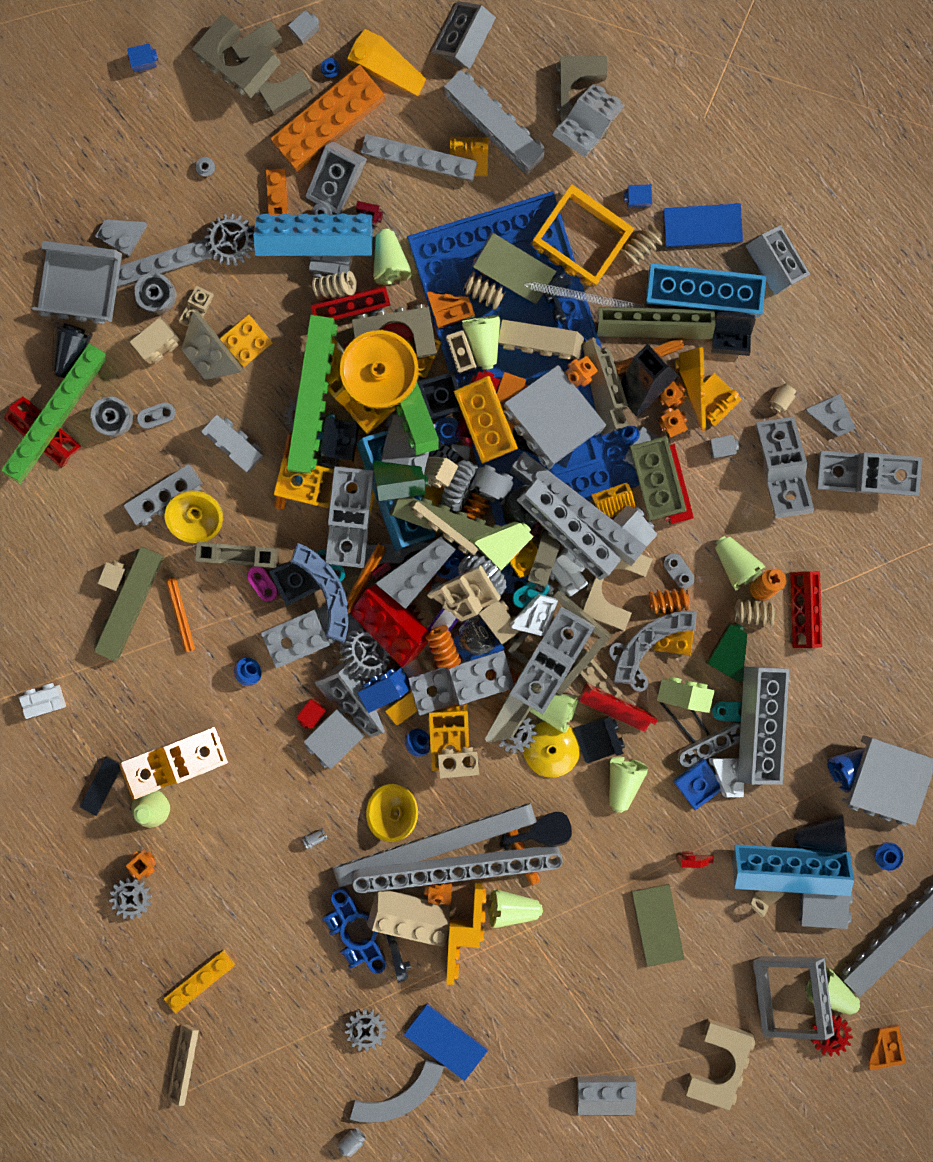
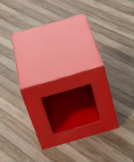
(310, 714)

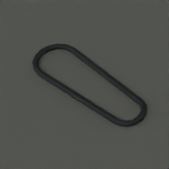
(674, 718)

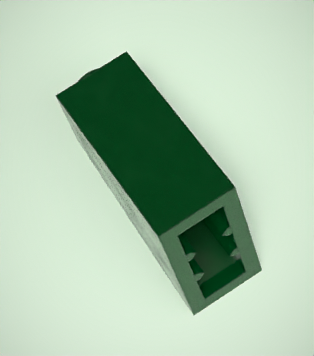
(398, 480)
(730, 652)

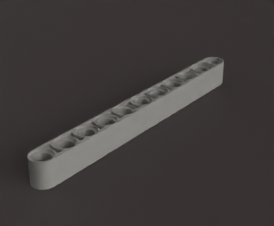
(440, 842)
(466, 872)

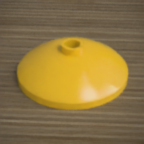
(192, 525)
(550, 764)
(383, 810)

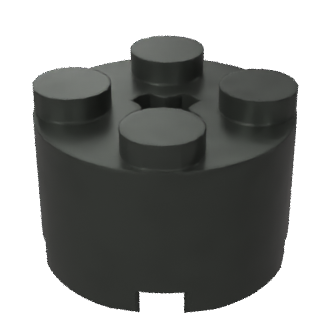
(515, 512)

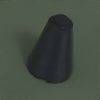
(67, 347)
(823, 835)

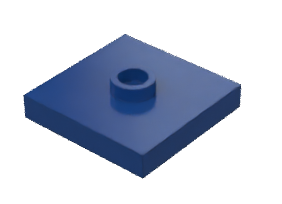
(698, 783)

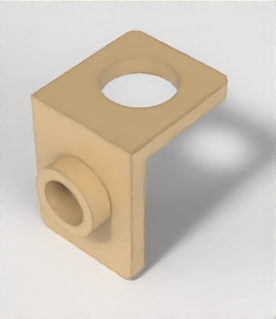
(765, 899)

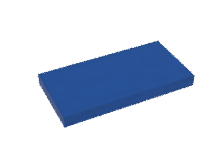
(703, 225)
(446, 1042)

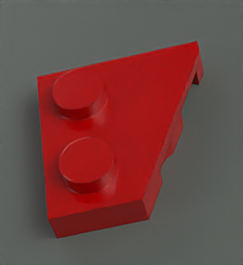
(690, 860)

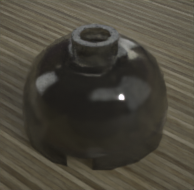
(476, 637)

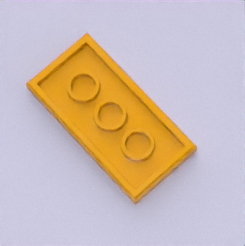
(485, 419)

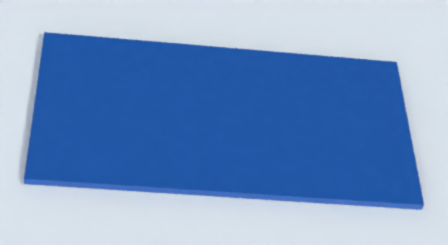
(445, 264)

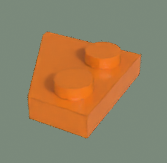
(450, 309)
(887, 1048)

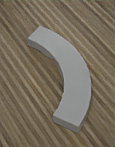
(647, 637)
(402, 1103)

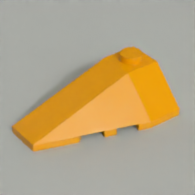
(385, 63)
(692, 373)

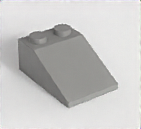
(335, 176)

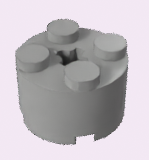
(162, 285)
(106, 425)
(491, 484)

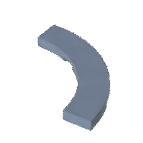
(331, 589)

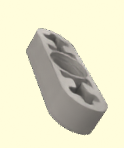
(641, 675)

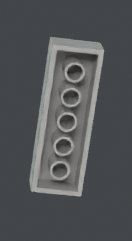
(494, 122)
(763, 725)

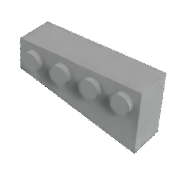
(412, 576)

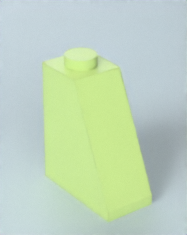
(503, 543)

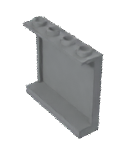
(79, 282)
(553, 417)
(890, 782)

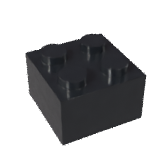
(440, 395)
(293, 582)

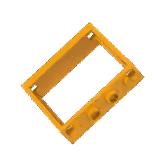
(598, 211)

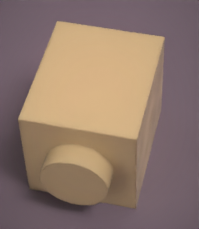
(112, 575)

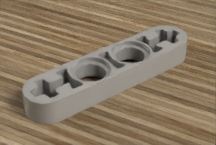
(710, 740)

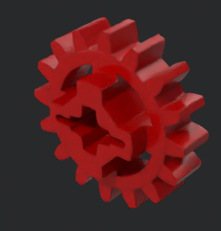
(826, 1045)

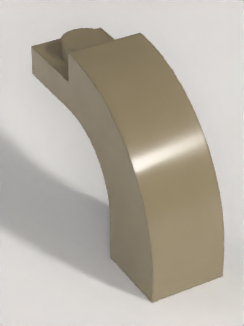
(544, 559)

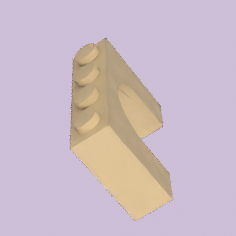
(599, 608)
(723, 1090)

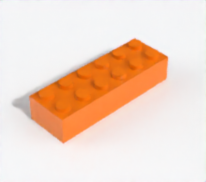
(328, 118)

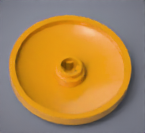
(379, 369)

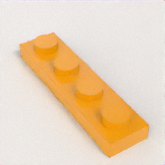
(199, 981)

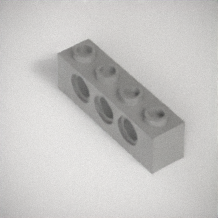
(136, 506)

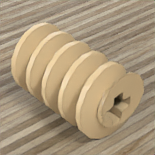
(642, 244)
(334, 286)
(484, 291)
(753, 611)

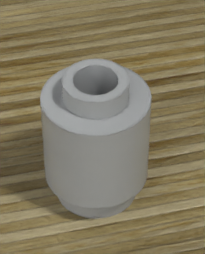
(351, 1142)

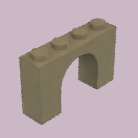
(574, 70)
(245, 77)
(276, 95)
(416, 320)
(237, 554)

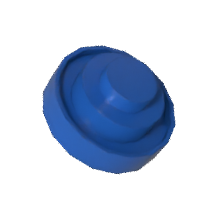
(446, 430)
(247, 671)
(417, 742)
(888, 856)

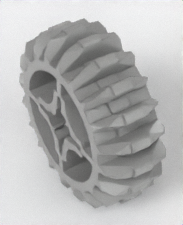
(221, 225)
(458, 491)
(472, 561)
(356, 654)

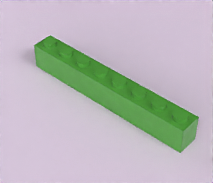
(310, 395)
(54, 414)

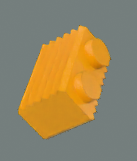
(614, 499)

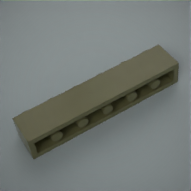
(655, 323)
(458, 521)
(129, 603)

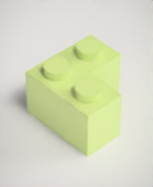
(685, 695)

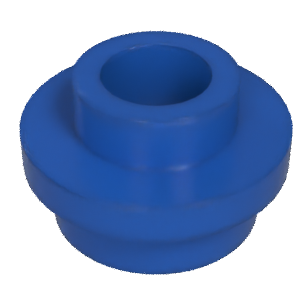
(330, 73)
(630, 434)

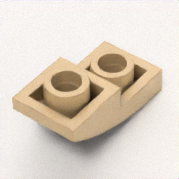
(199, 302)

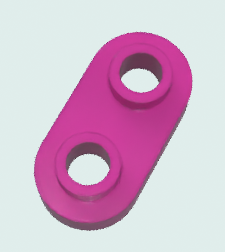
(262, 584)

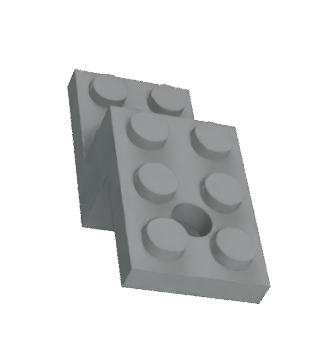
(589, 120)
(784, 467)
(869, 473)
(349, 517)
(306, 635)
(552, 660)
(461, 683)

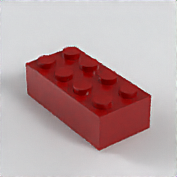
(390, 625)

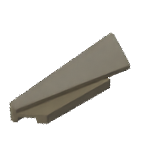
(606, 387)
(510, 717)

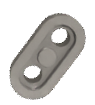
(157, 416)
(678, 571)

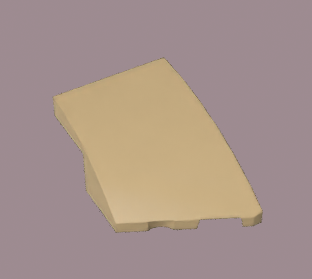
(466, 593)

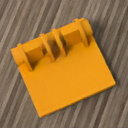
(474, 149)
(246, 340)
(718, 399)
(524, 559)
(675, 643)

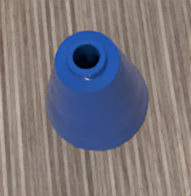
(844, 768)

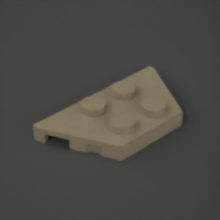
(207, 350)

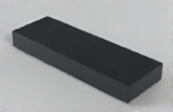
(101, 786)

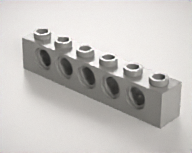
(573, 538)

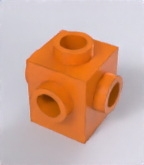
(581, 371)
(676, 399)
(670, 429)
(137, 869)
(439, 893)

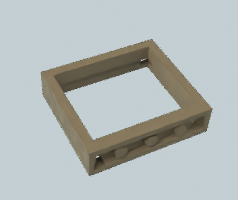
(572, 607)

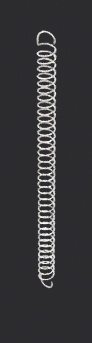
(583, 295)

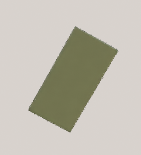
(513, 267)
(658, 478)
(658, 925)

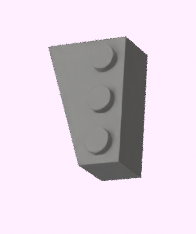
(233, 442)

